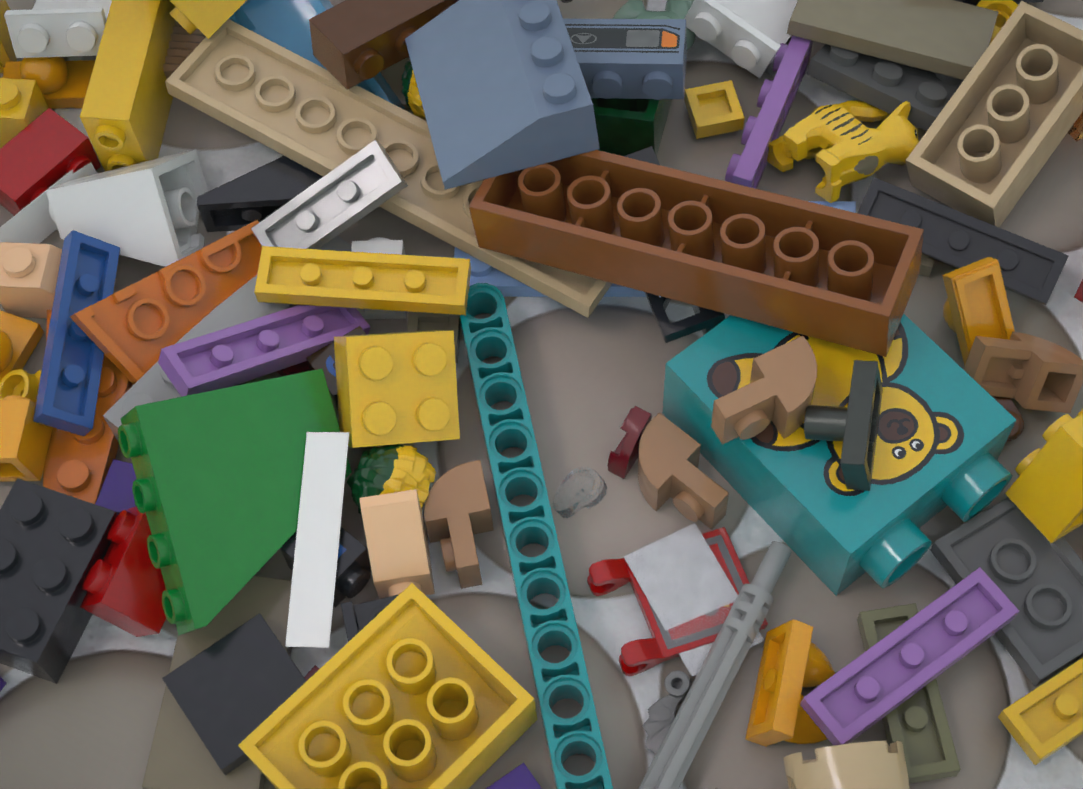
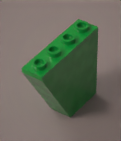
(222, 483)

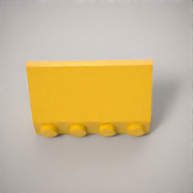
(395, 710)

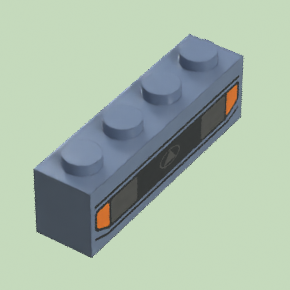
(631, 57)

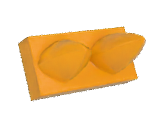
(785, 667)

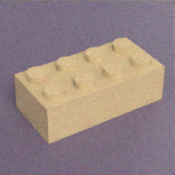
(1003, 118)

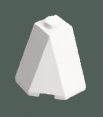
(138, 207)

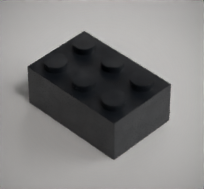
(44, 559)

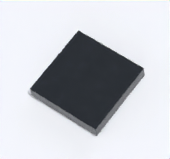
(234, 688)

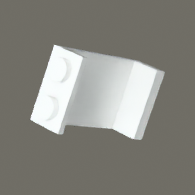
(58, 28)
(743, 29)

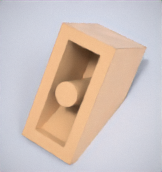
(28, 278)
(397, 543)

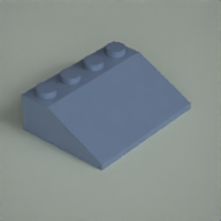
(500, 88)

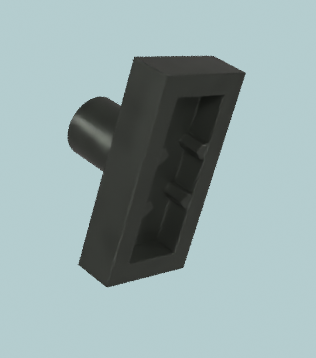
(852, 424)

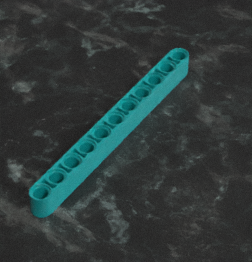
(531, 526)

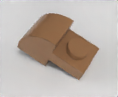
(1027, 369)
(777, 392)
(670, 469)
(454, 513)

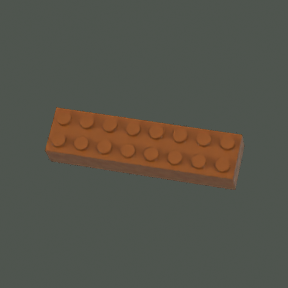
(707, 244)

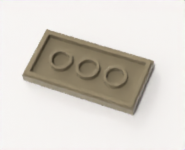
(918, 33)
(177, 752)

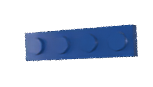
(71, 358)

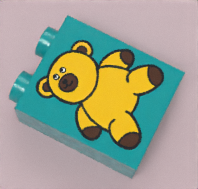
(931, 451)

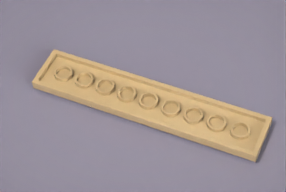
(322, 124)

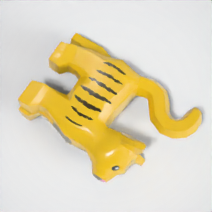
(845, 145)

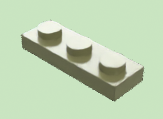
(919, 720)

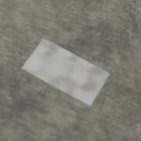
(685, 588)

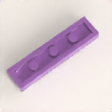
(775, 102)
(255, 347)
(909, 658)

